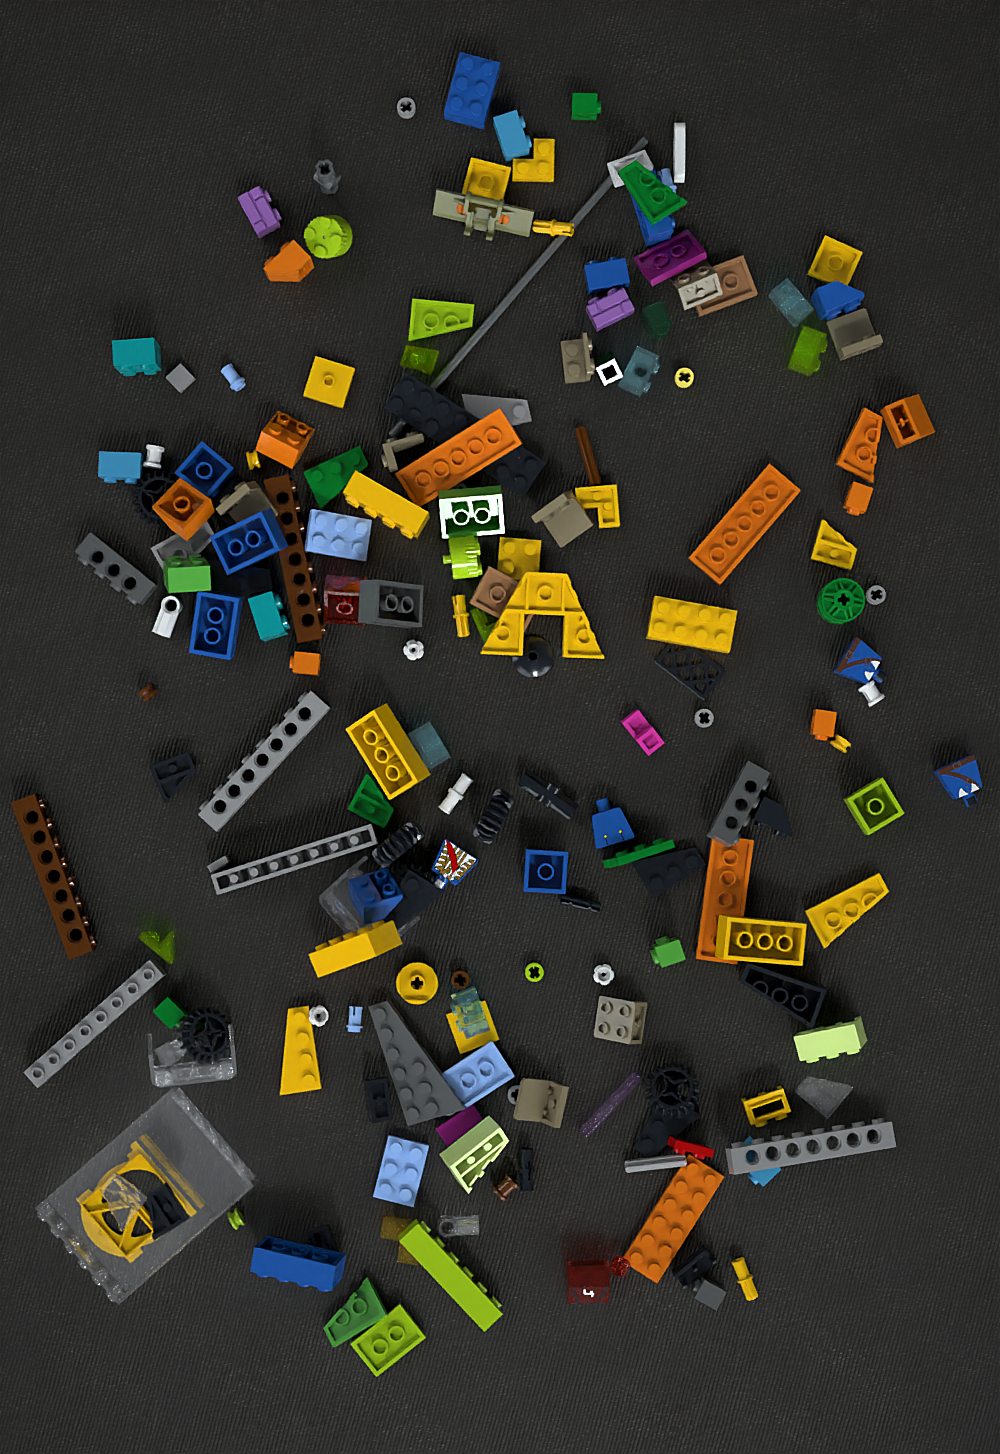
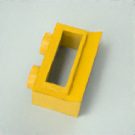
(762, 1099)

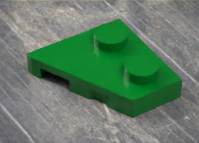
(371, 803)

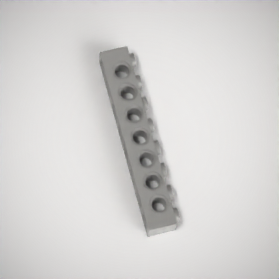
(276, 757)
(294, 859)
(95, 1022)
(882, 1139)

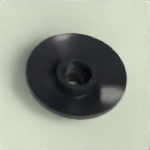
(541, 664)

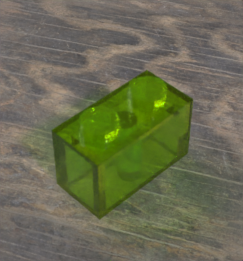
(807, 351)

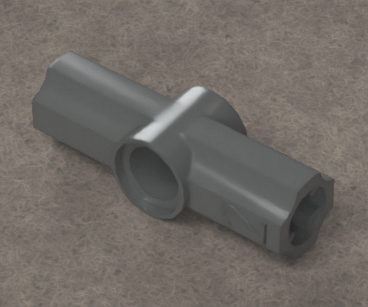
(327, 177)

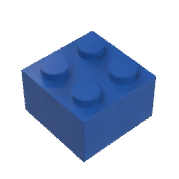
(205, 471)
(545, 871)

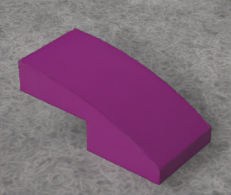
(458, 1125)

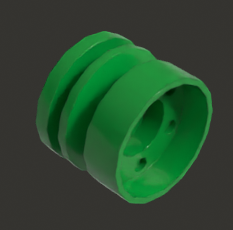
(831, 609)

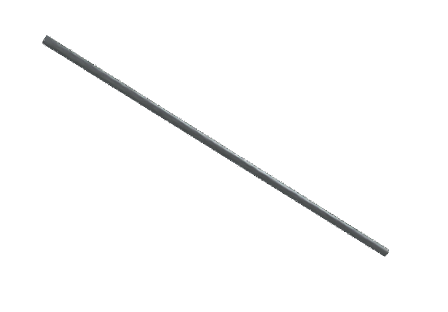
(518, 287)

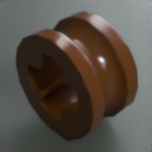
(148, 692)
(456, 984)

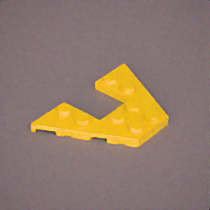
(545, 596)

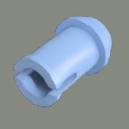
(666, 178)
(233, 377)
(354, 1023)

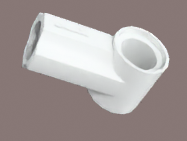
(167, 619)

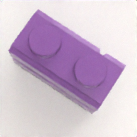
(259, 211)
(609, 308)

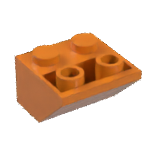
(289, 265)
(907, 420)
(284, 439)

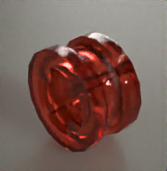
(619, 1266)

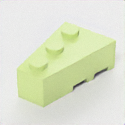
(830, 1040)
(474, 1151)

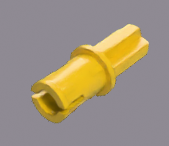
(553, 227)
(461, 615)
(745, 1278)

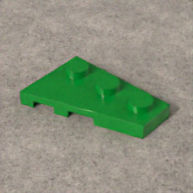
(333, 475)

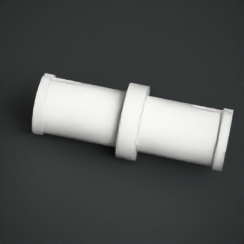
(455, 793)

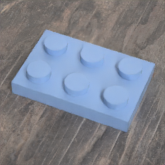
(338, 535)
(478, 1074)
(401, 1170)

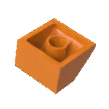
(184, 509)

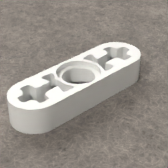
(679, 153)

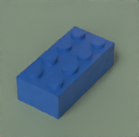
(298, 1263)

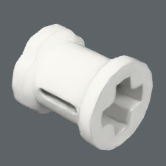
(153, 457)
(871, 693)

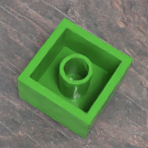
(186, 574)

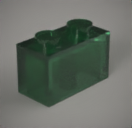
(656, 321)

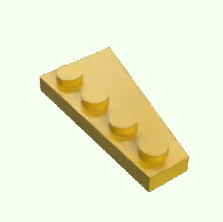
(841, 910)
(300, 1059)

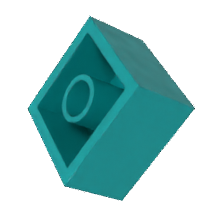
(136, 356)
(268, 616)

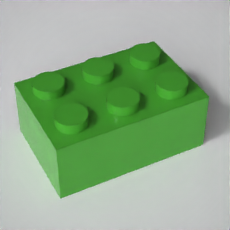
(471, 511)

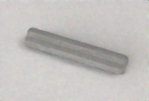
(654, 1163)

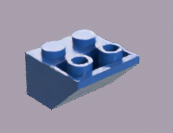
(835, 298)
(374, 895)

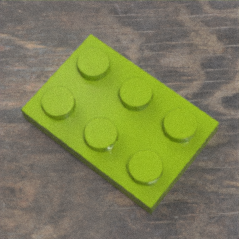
(388, 1340)

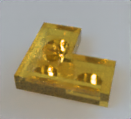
(390, 1230)

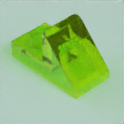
(419, 359)
(480, 620)
(165, 949)

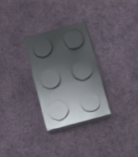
(390, 603)

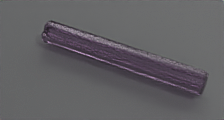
(609, 1106)

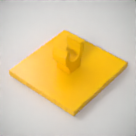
(476, 1041)

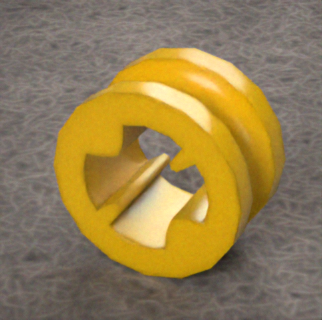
(253, 459)
(840, 743)

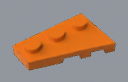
(861, 446)

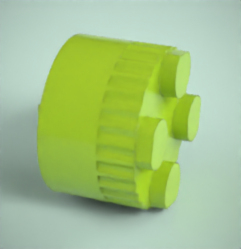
(328, 236)
(464, 557)

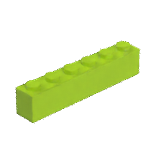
(450, 1275)

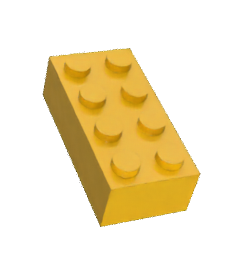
(385, 504)
(691, 624)
(388, 751)
(760, 940)
(355, 947)

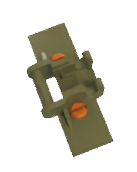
(503, 218)

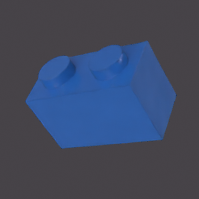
(606, 275)

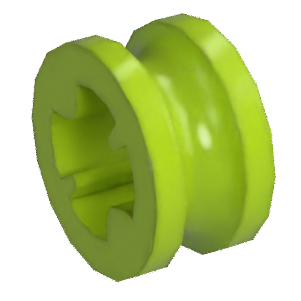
(540, 971)
(236, 1218)

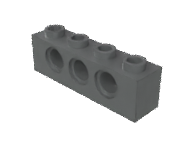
(91, 546)
(749, 774)

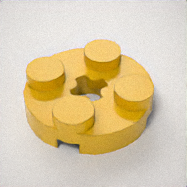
(425, 991)

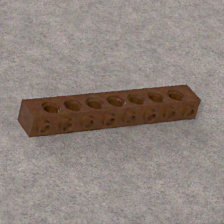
(304, 633)
(51, 888)

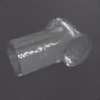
(170, 1052)
(461, 1225)

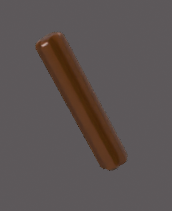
(587, 455)

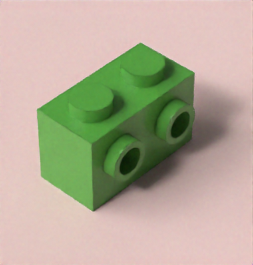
(667, 951)

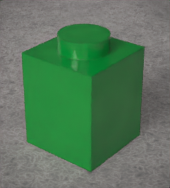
(585, 106)
(170, 1012)

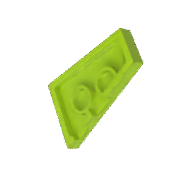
(438, 317)

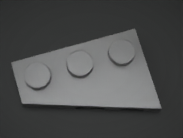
(514, 409)
(180, 547)

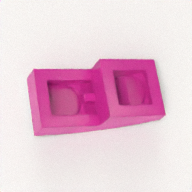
(642, 732)

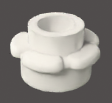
(408, 649)
(604, 980)
(313, 1015)

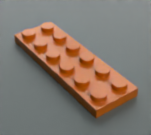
(459, 457)
(744, 524)
(723, 892)
(673, 1218)

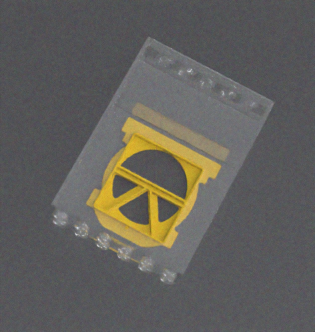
(181, 1150)

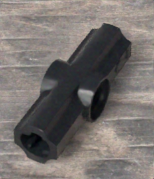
(548, 794)

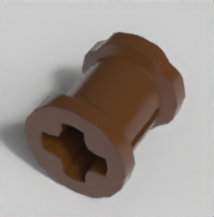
(505, 1187)

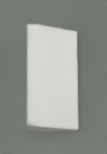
(619, 164)

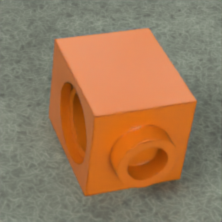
(857, 498)
(305, 663)
(823, 724)

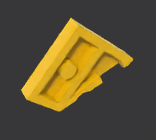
(832, 548)

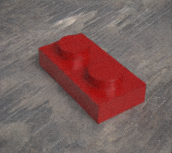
(698, 1150)

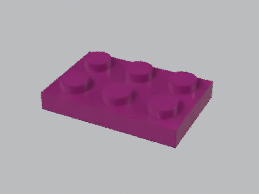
(670, 257)

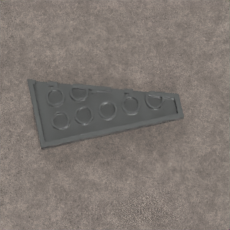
(415, 1075)

